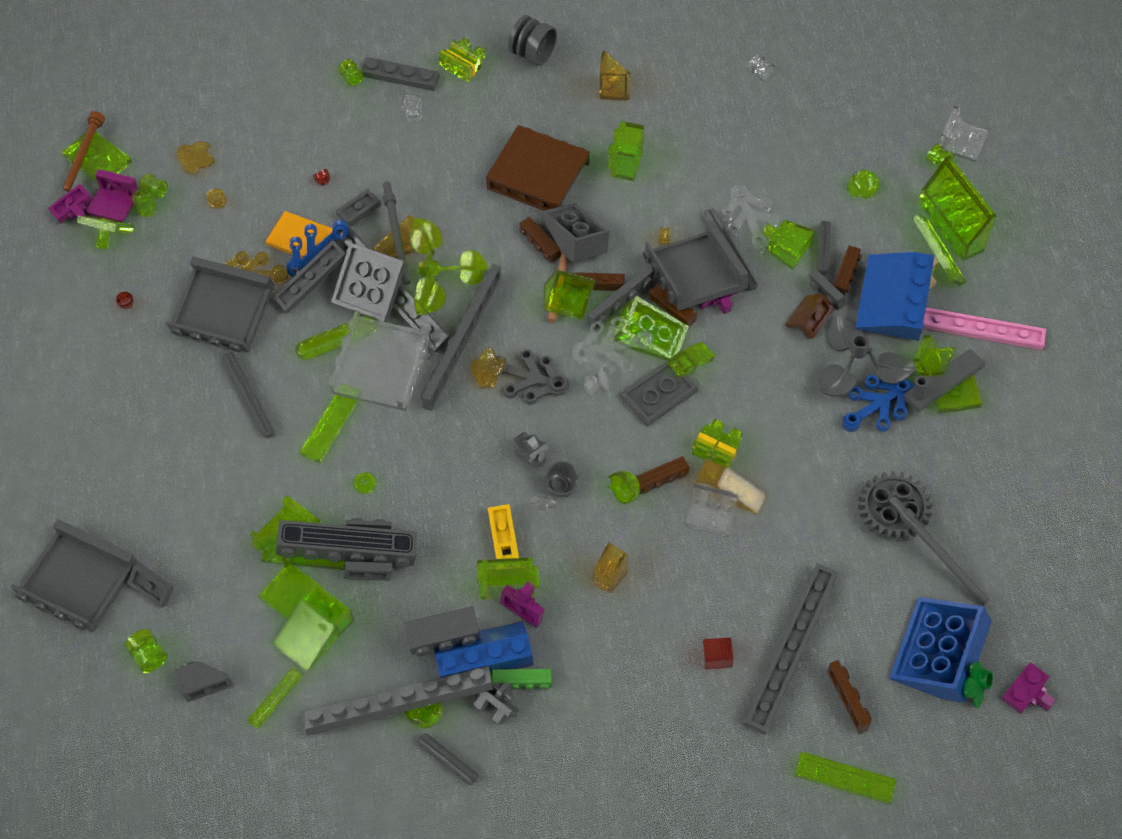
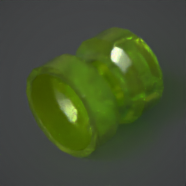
(350, 72)
(938, 154)
(157, 186)
(144, 203)

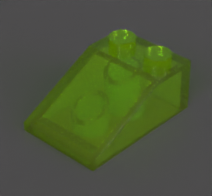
(666, 330)

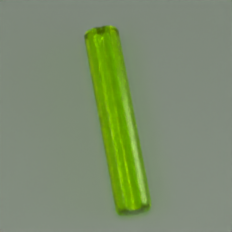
(274, 698)

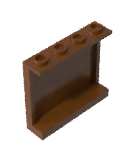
(536, 169)

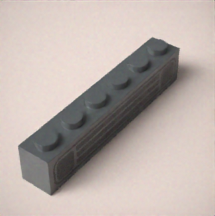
(346, 543)

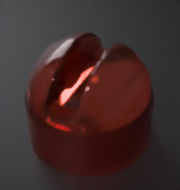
(322, 176)
(122, 298)

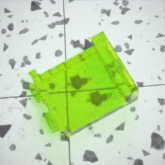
(266, 538)
(505, 572)

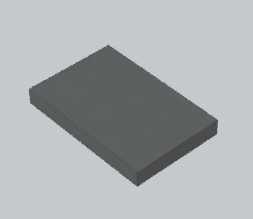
(658, 393)

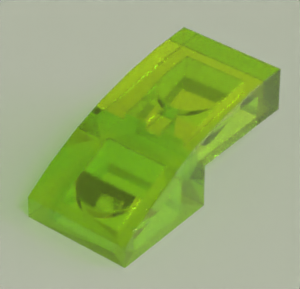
(690, 358)

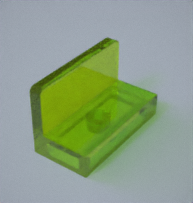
(930, 359)

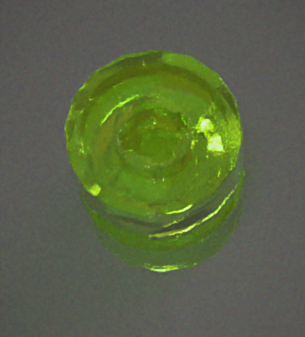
(145, 650)

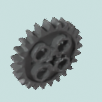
(887, 488)

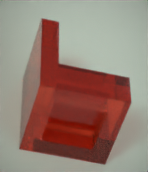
(718, 653)

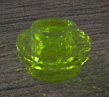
(364, 488)

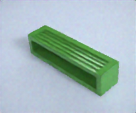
(524, 678)

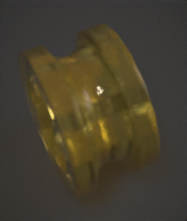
(216, 204)
(664, 235)

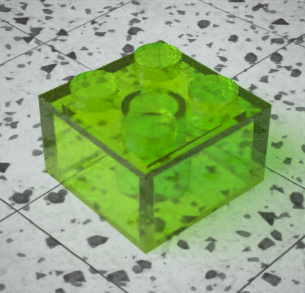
(626, 150)

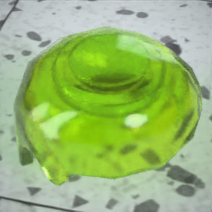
(863, 183)
(624, 486)
(425, 716)

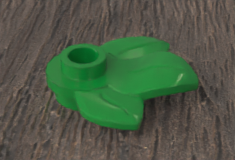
(979, 680)

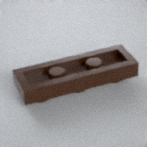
(849, 696)

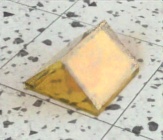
(613, 79)

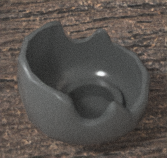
(561, 479)

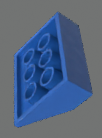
(895, 294)
(941, 647)

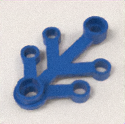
(313, 250)
(878, 401)

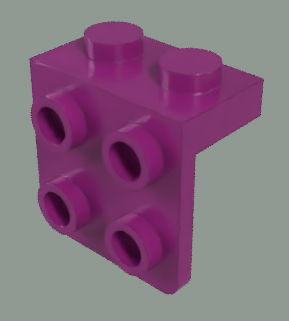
(114, 196)

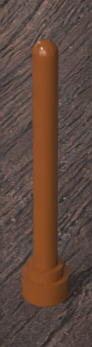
(95, 121)

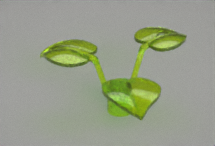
(428, 295)

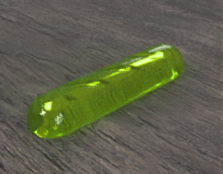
(322, 342)

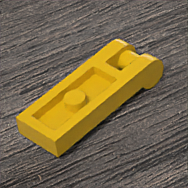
(503, 531)

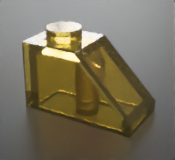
(610, 568)

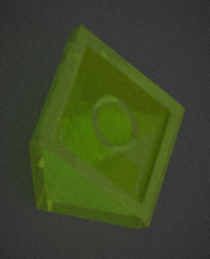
(567, 294)

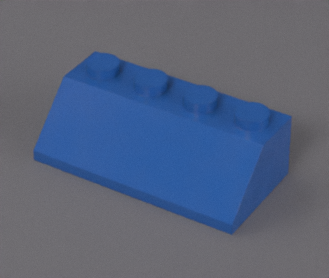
(498, 648)

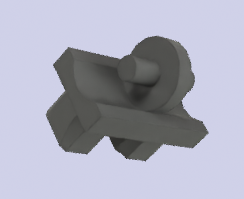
(531, 449)
(504, 708)

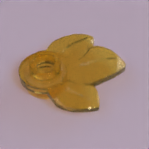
(194, 157)
(487, 368)

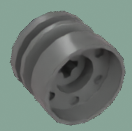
(532, 40)

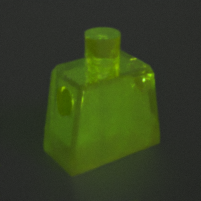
(788, 241)

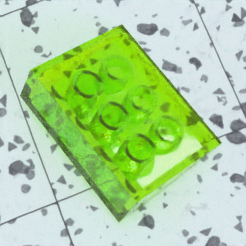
(957, 210)

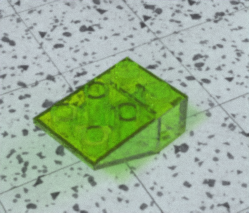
(313, 627)

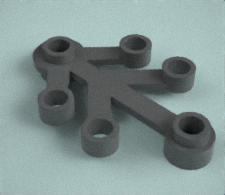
(534, 377)

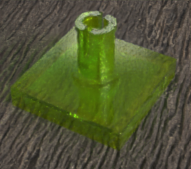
(104, 228)

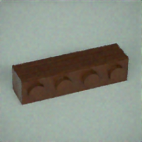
(540, 240)
(847, 268)
(605, 281)
(660, 298)
(662, 474)

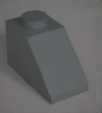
(201, 680)

